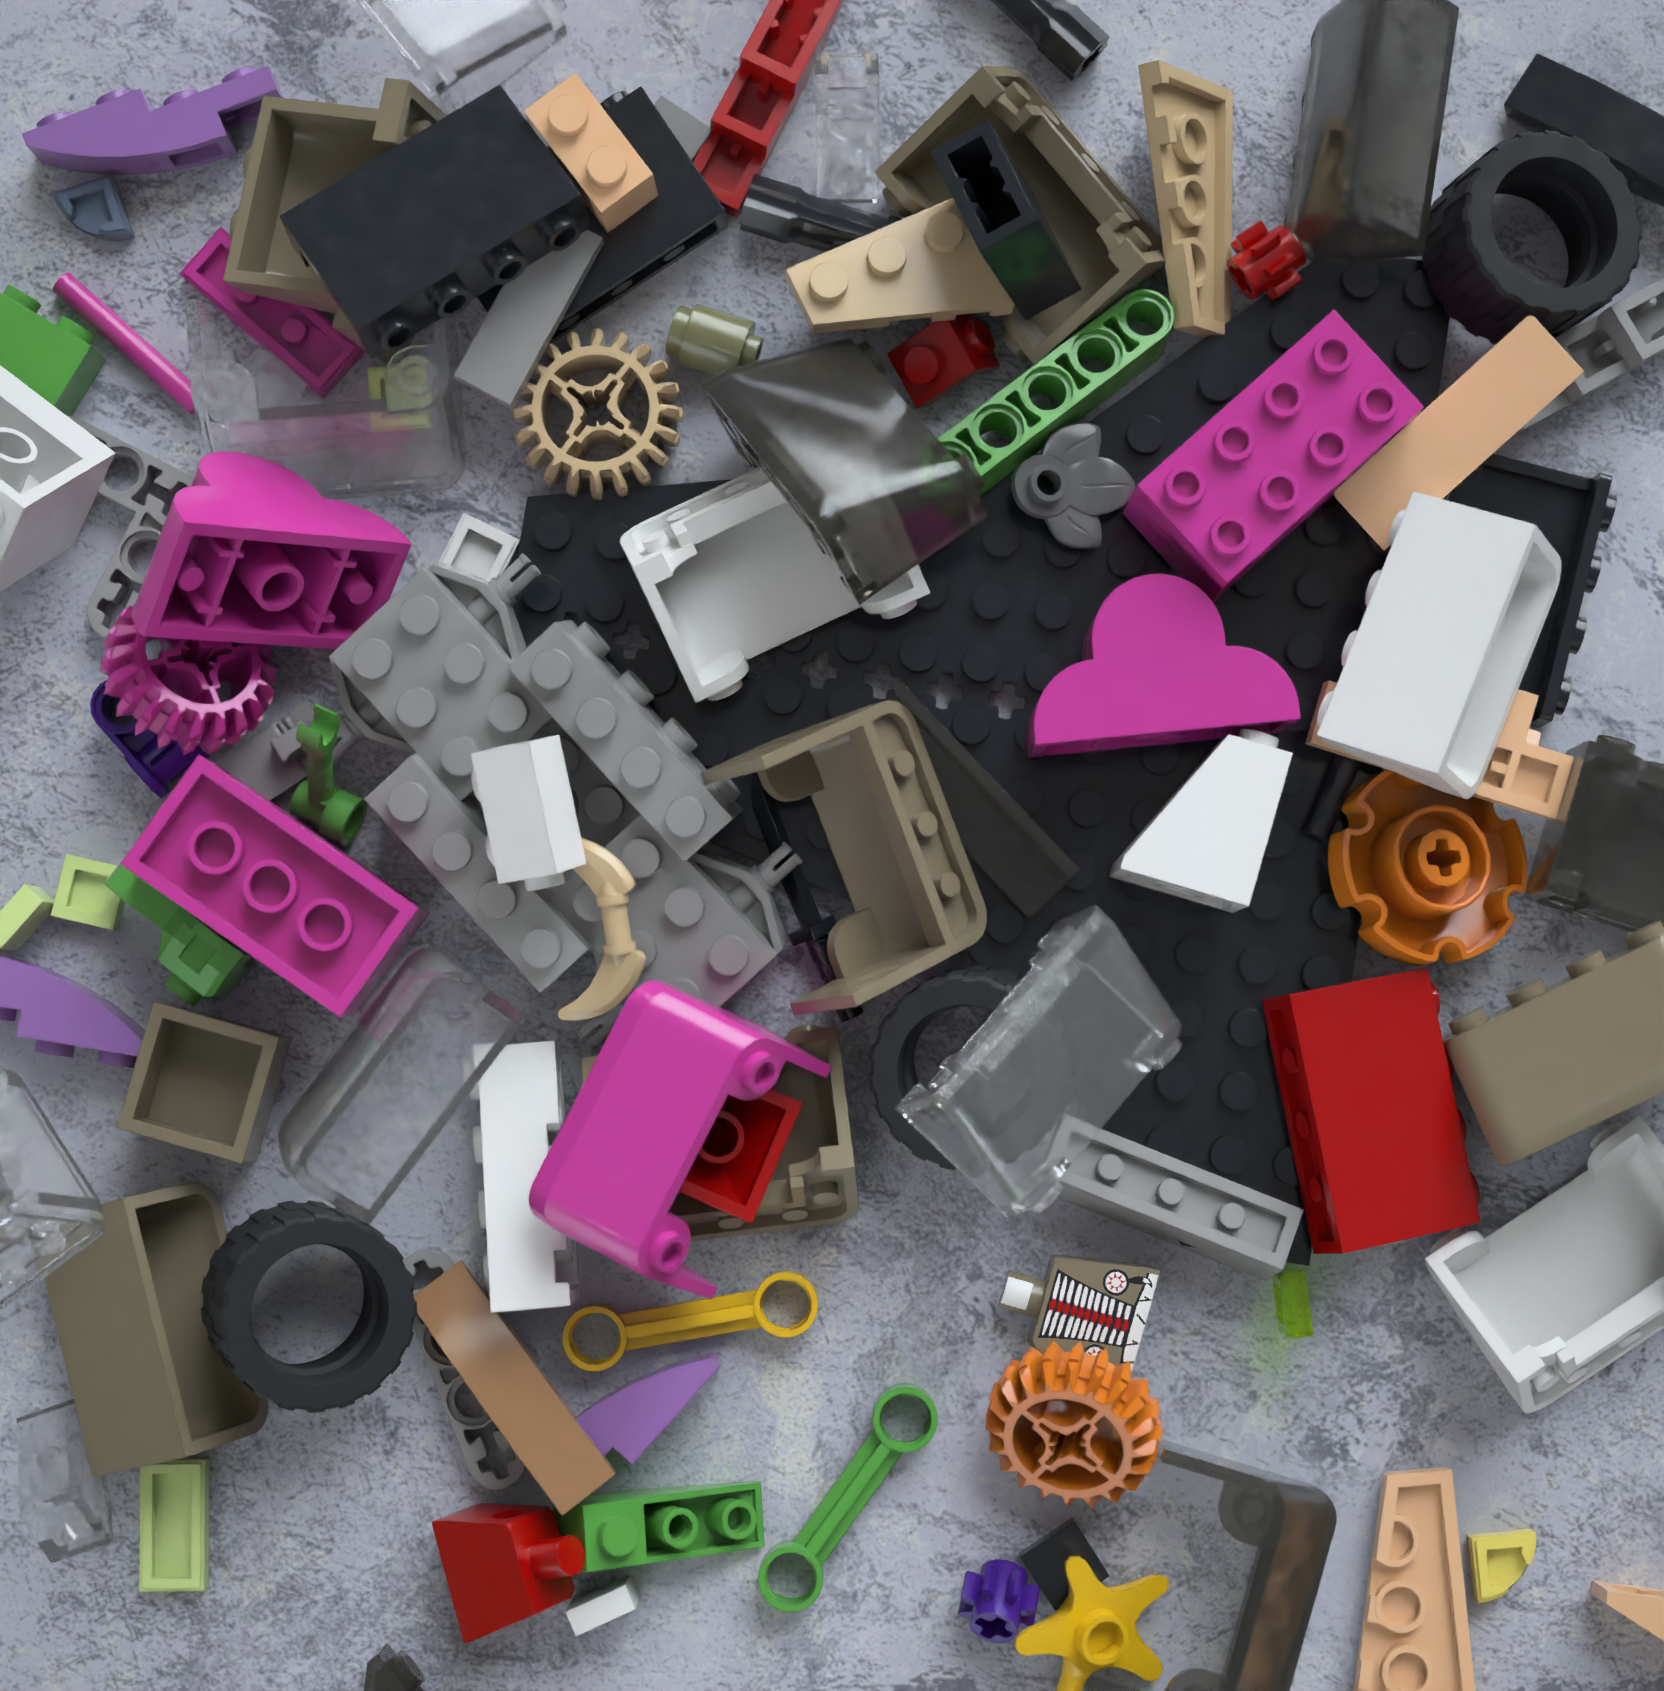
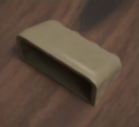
(1566, 1049)
(137, 1338)

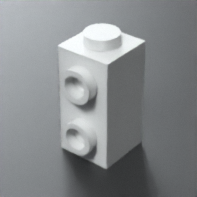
(528, 812)

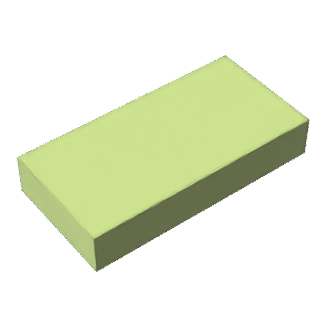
(174, 1526)

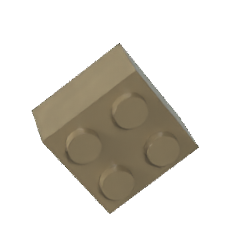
(204, 1083)

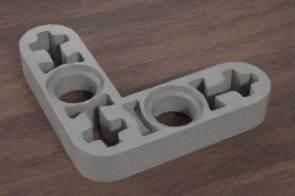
(144, 526)

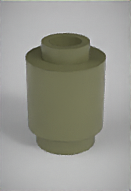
(712, 340)

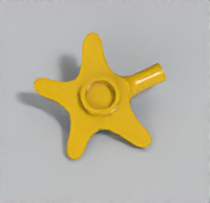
(1096, 1627)

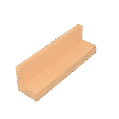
(1460, 427)

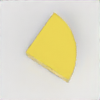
(1499, 1561)

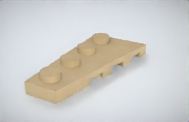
(1192, 176)

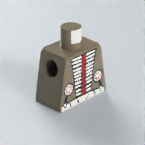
(1085, 1302)

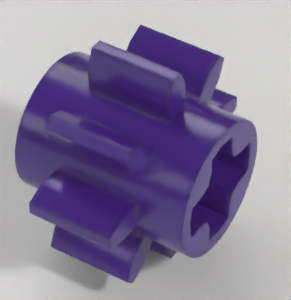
(998, 1601)

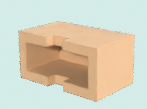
(592, 152)

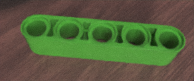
(1067, 381)

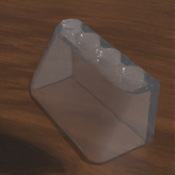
(395, 1081)

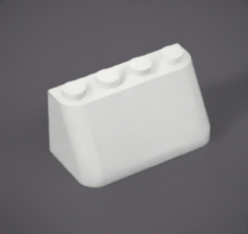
(1442, 643)

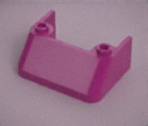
(645, 1123)

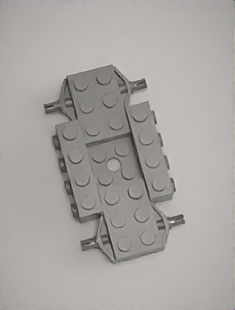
(453, 677)

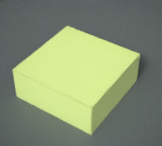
(84, 895)
(23, 916)

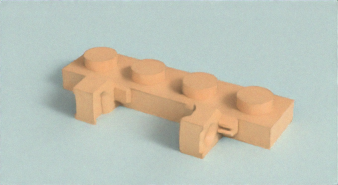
(1519, 770)

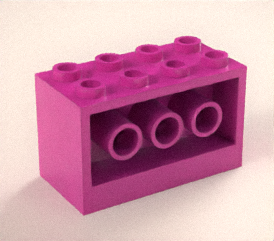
(1271, 457)
(275, 888)

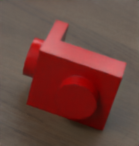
(943, 358)

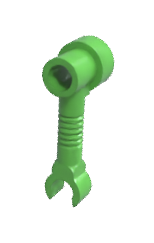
(316, 799)

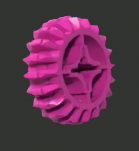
(180, 687)

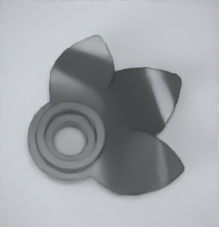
(1081, 482)

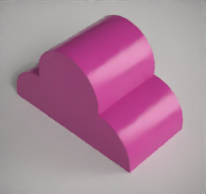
(266, 560)
(1159, 677)

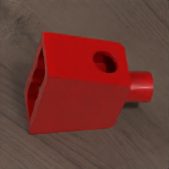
(505, 1564)

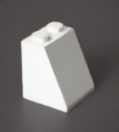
(1213, 827)

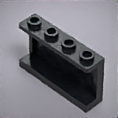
(437, 221)
(656, 234)
(1569, 515)

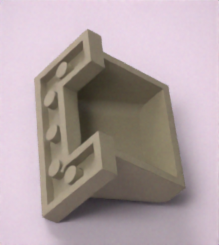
(295, 155)

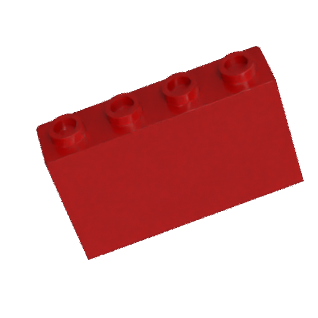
(1372, 1112)

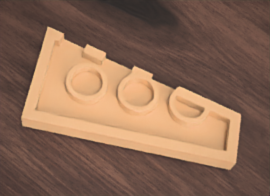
(1415, 1592)

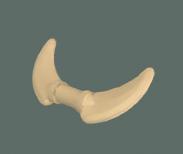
(621, 960)

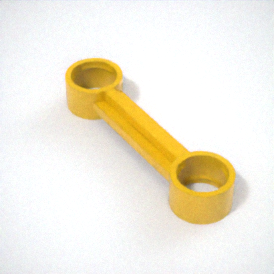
(689, 1320)

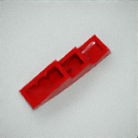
(763, 95)

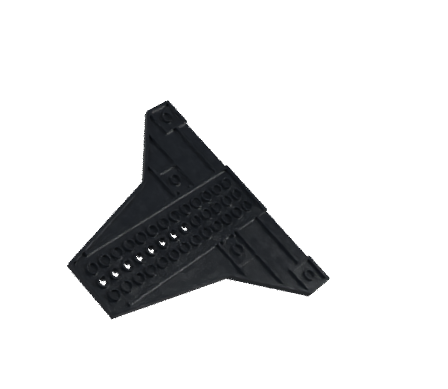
(1016, 613)

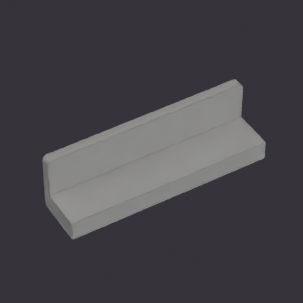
(1182, 1204)

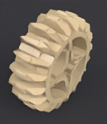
(611, 391)

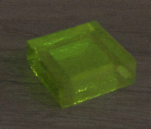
(1292, 1303)

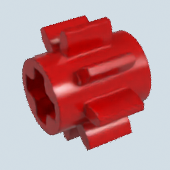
(1266, 261)

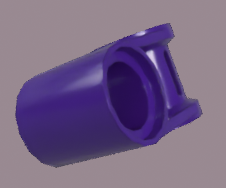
(141, 751)

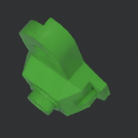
(195, 954)

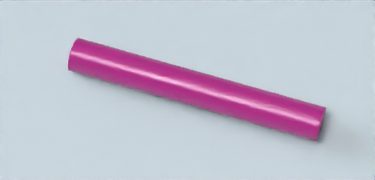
(125, 339)

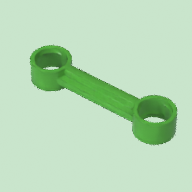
(847, 1498)

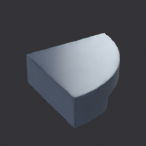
(96, 209)

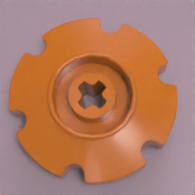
(1420, 908)

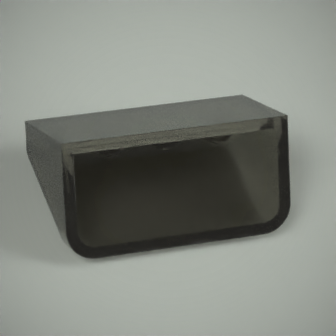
(1371, 129)

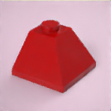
(741, 1153)

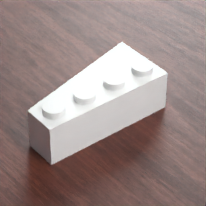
(520, 1119)

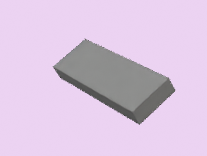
(525, 321)

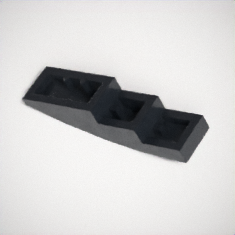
(1580, 106)

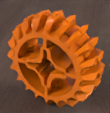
(1058, 1419)

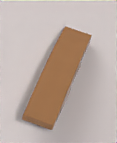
(512, 1388)

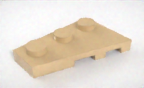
(899, 273)

